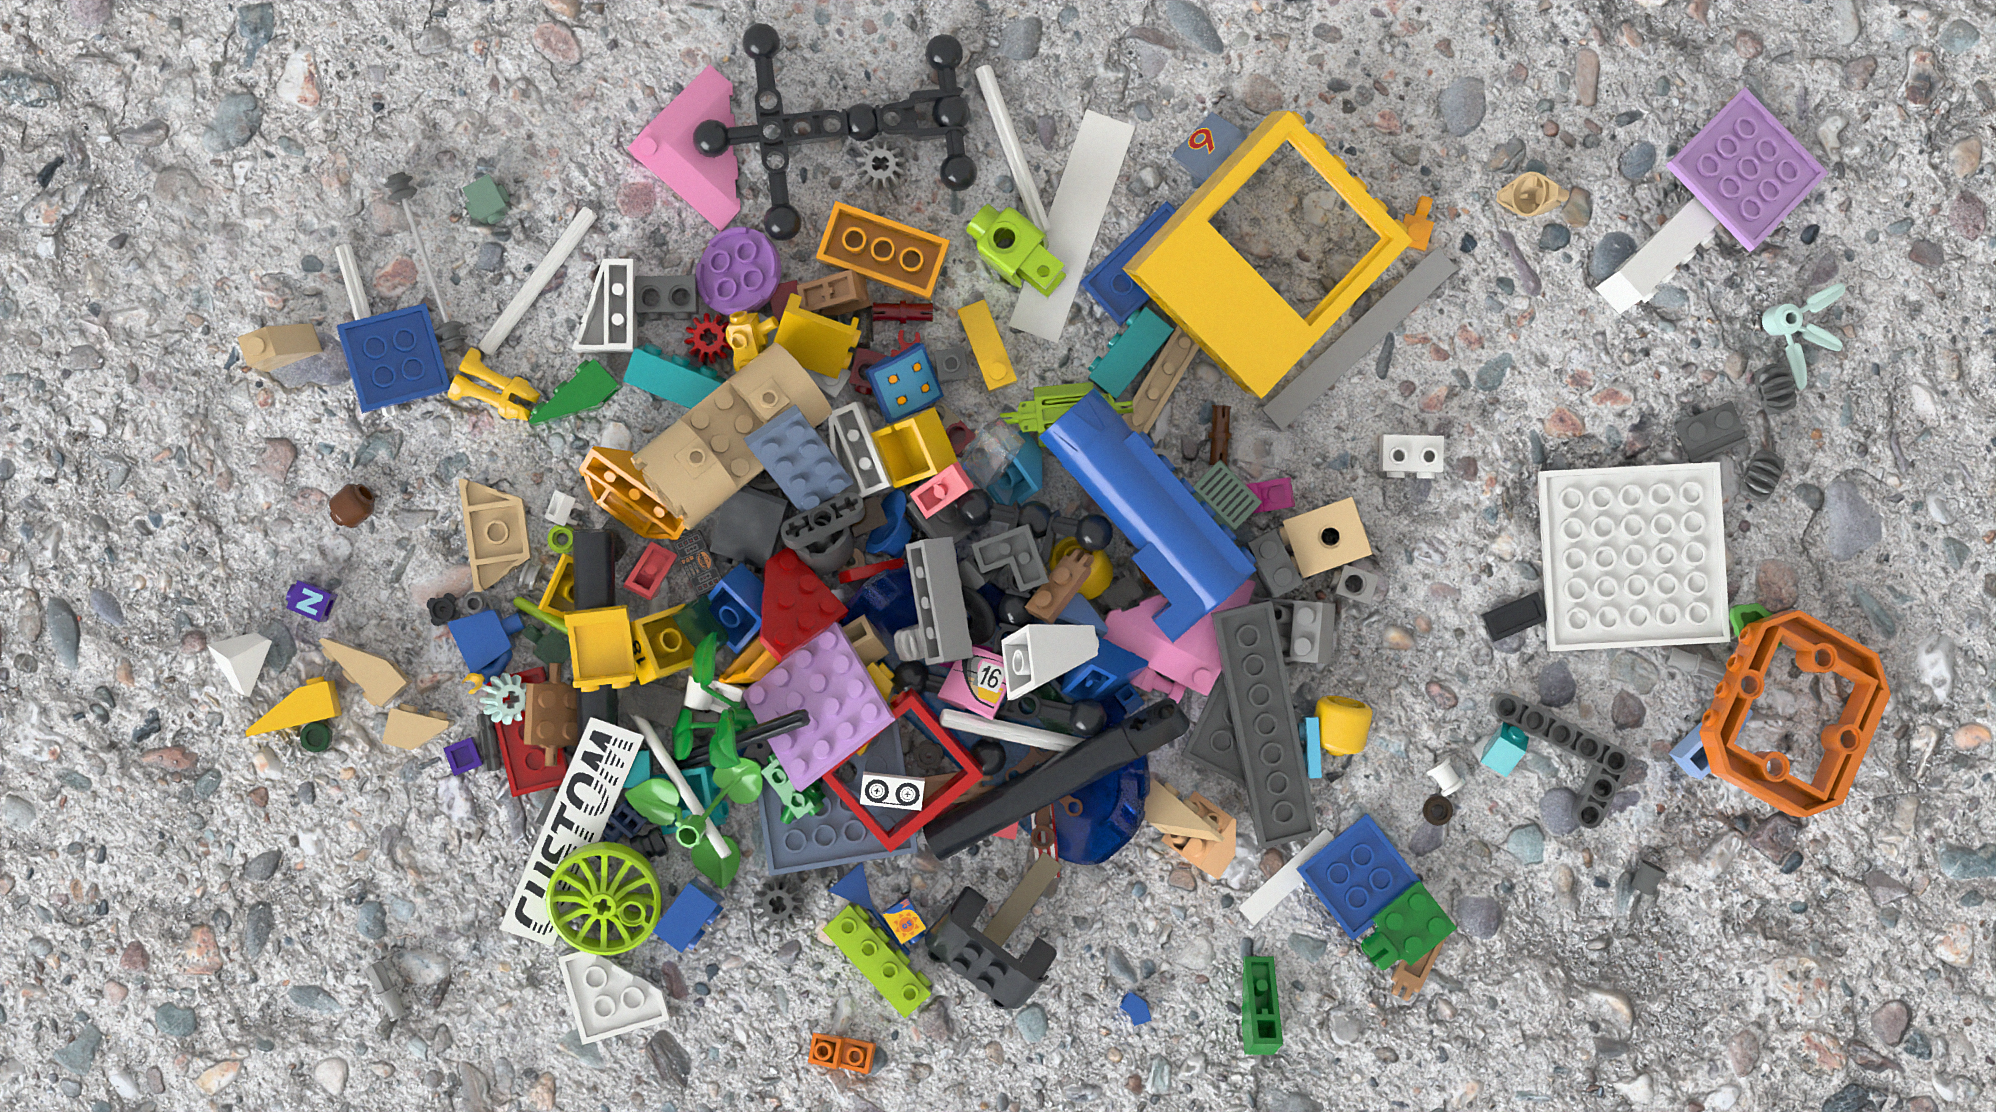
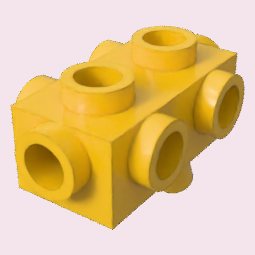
(748, 336)

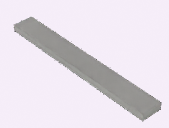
(1359, 339)

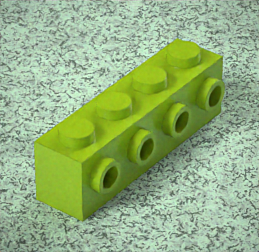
(877, 959)

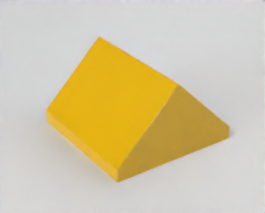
(560, 590)

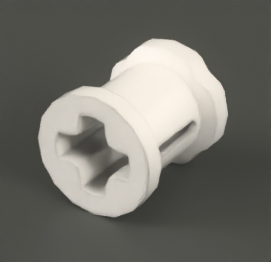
(1445, 776)

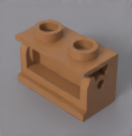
(835, 294)

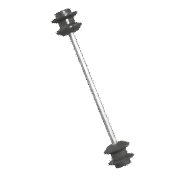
(402, 193)

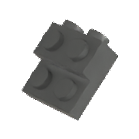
(942, 524)

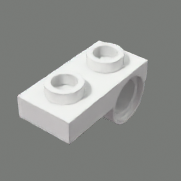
(701, 700)

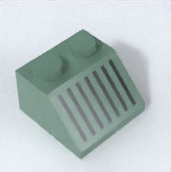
(1226, 496)

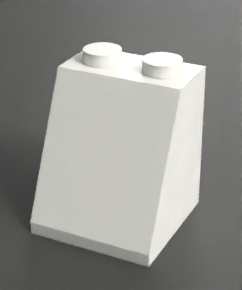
(1043, 653)

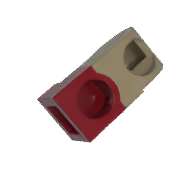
(956, 430)

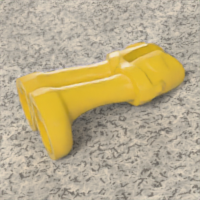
(510, 388)

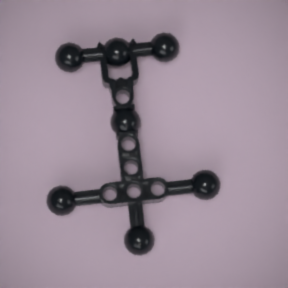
(858, 122)
(1092, 533)

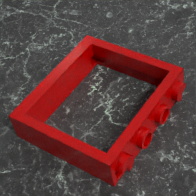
(934, 803)

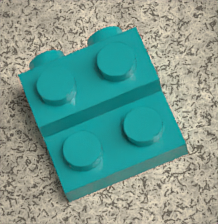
(702, 784)

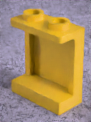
(816, 340)
(601, 647)

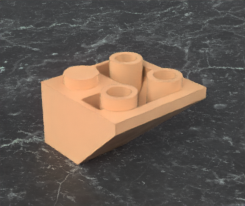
(1206, 854)

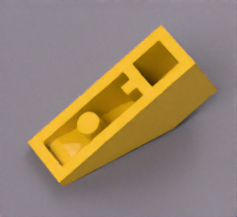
(987, 346)
(302, 706)

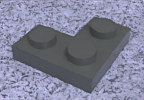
(1019, 550)

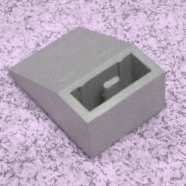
(1304, 629)

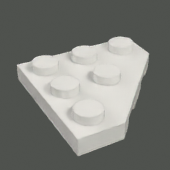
(609, 997)

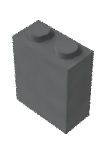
(1273, 564)

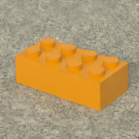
(883, 250)

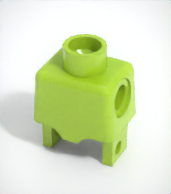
(1025, 258)

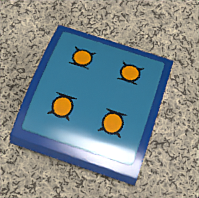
(904, 383)

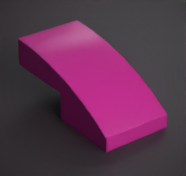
(1274, 494)

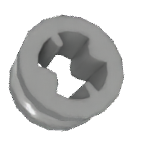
(530, 574)

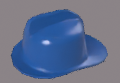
(896, 533)

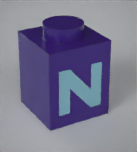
(310, 600)

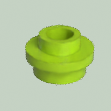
(553, 539)

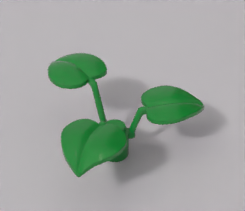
(734, 719)

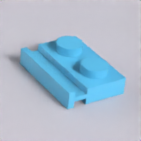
(1309, 733)

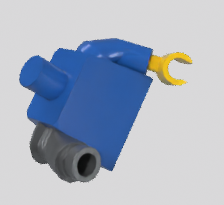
(485, 639)

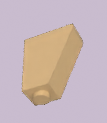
(279, 345)

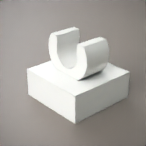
(560, 508)

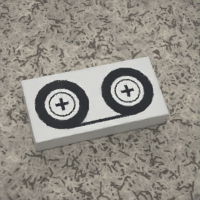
(892, 791)

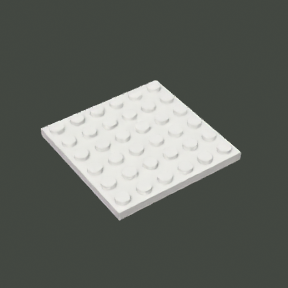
(1633, 556)

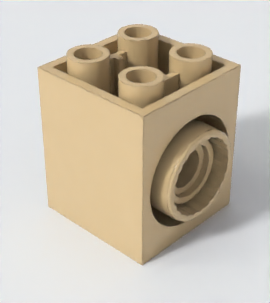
(1306, 539)

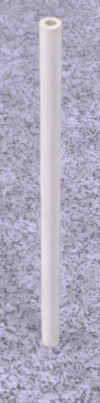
(679, 782)

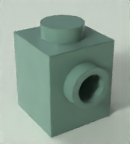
(487, 200)

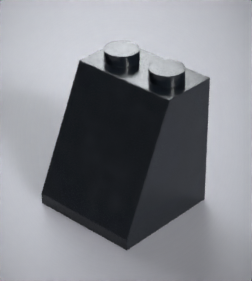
(749, 528)

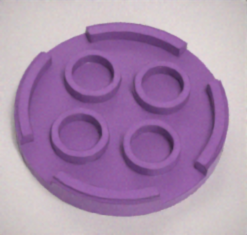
(738, 271)

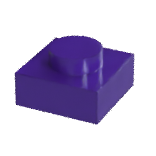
(463, 756)

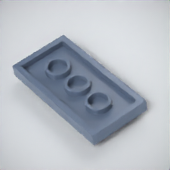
(798, 459)

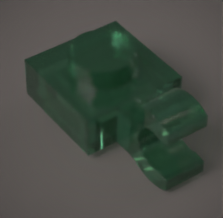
(550, 648)

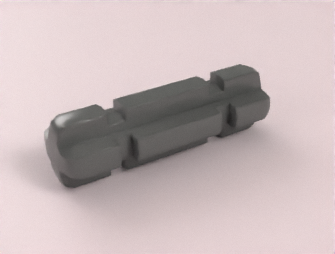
(488, 743)

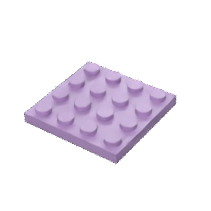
(1747, 169)
(840, 700)

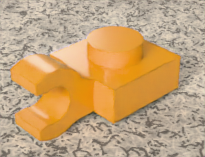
(1418, 226)

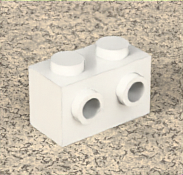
(1411, 455)

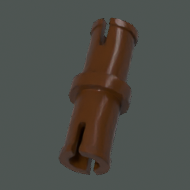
(1219, 434)

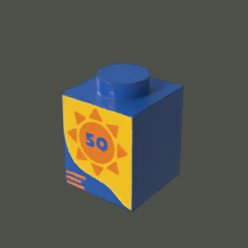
(905, 921)

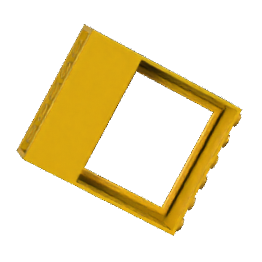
(1220, 295)

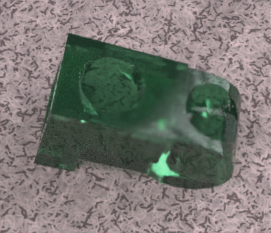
(698, 622)

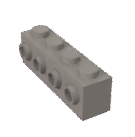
(939, 600)

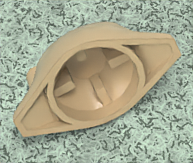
(1532, 194)

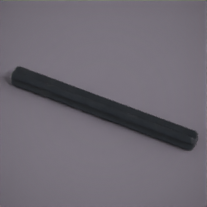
(750, 736)

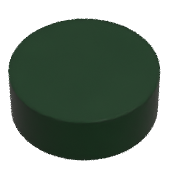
(316, 737)

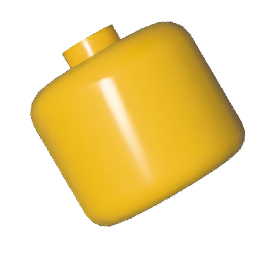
(1101, 568)
(1343, 724)

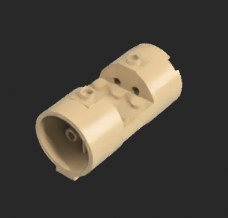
(705, 453)

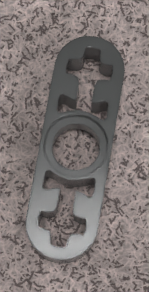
(819, 532)

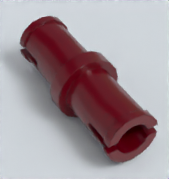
(903, 312)

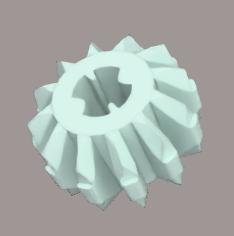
(501, 688)

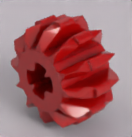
(703, 347)

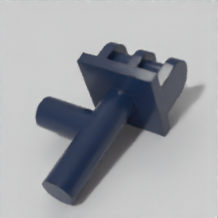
(623, 824)

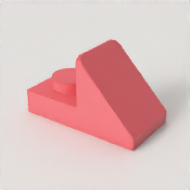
(942, 490)
(650, 571)

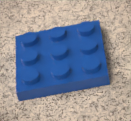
(393, 358)
(1357, 875)

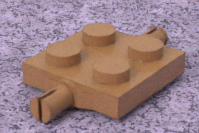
(551, 715)

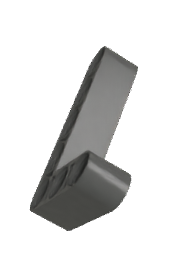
(1571, 745)

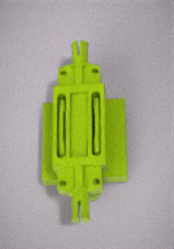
(1051, 404)

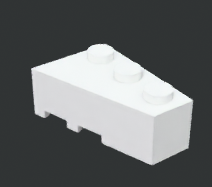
(611, 313)
(856, 450)

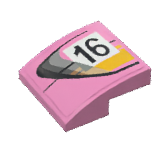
(976, 683)

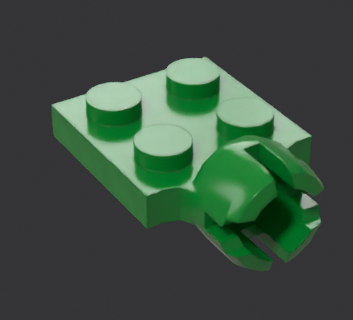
(1407, 928)

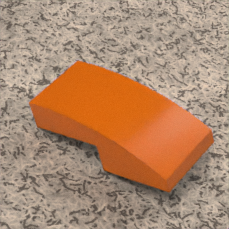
(841, 1052)

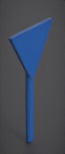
(855, 889)

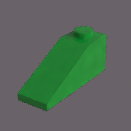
(1260, 1007)

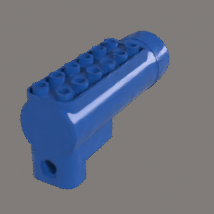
(1172, 532)

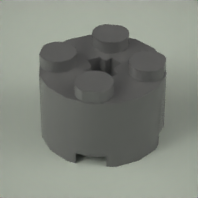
(829, 552)

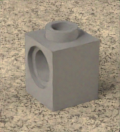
(1367, 584)

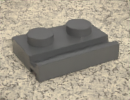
(1710, 432)

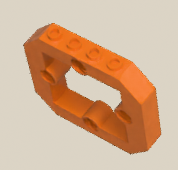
(1857, 723)

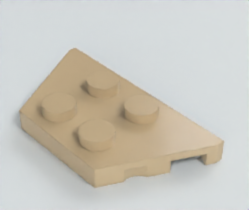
(494, 533)

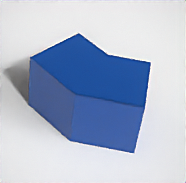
(1132, 703)
(1136, 1007)

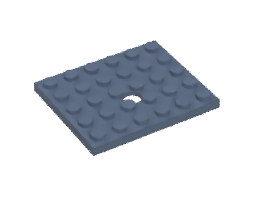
(834, 832)

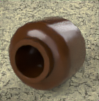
(351, 505)

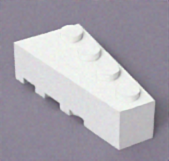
(1658, 256)

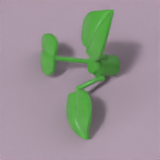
(658, 802)

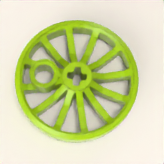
(616, 896)

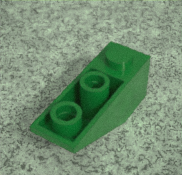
(583, 393)

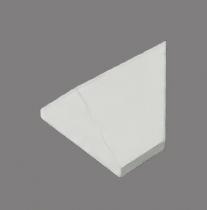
(241, 659)

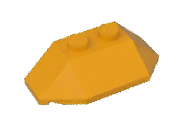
(625, 494)
(749, 665)

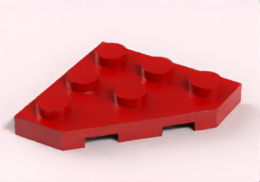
(794, 605)

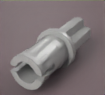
(1695, 664)
(386, 991)

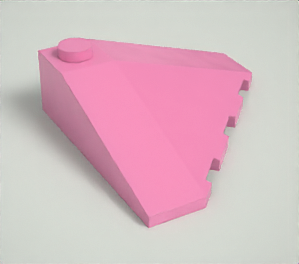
(670, 154)
(1191, 658)

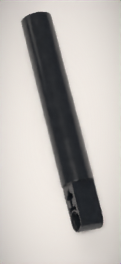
(595, 589)
(1055, 778)

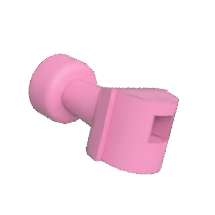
(1150, 680)

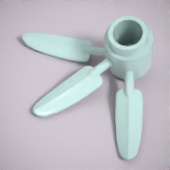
(1788, 319)

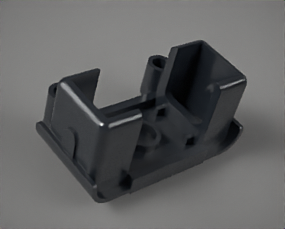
(981, 960)

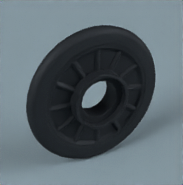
(983, 619)

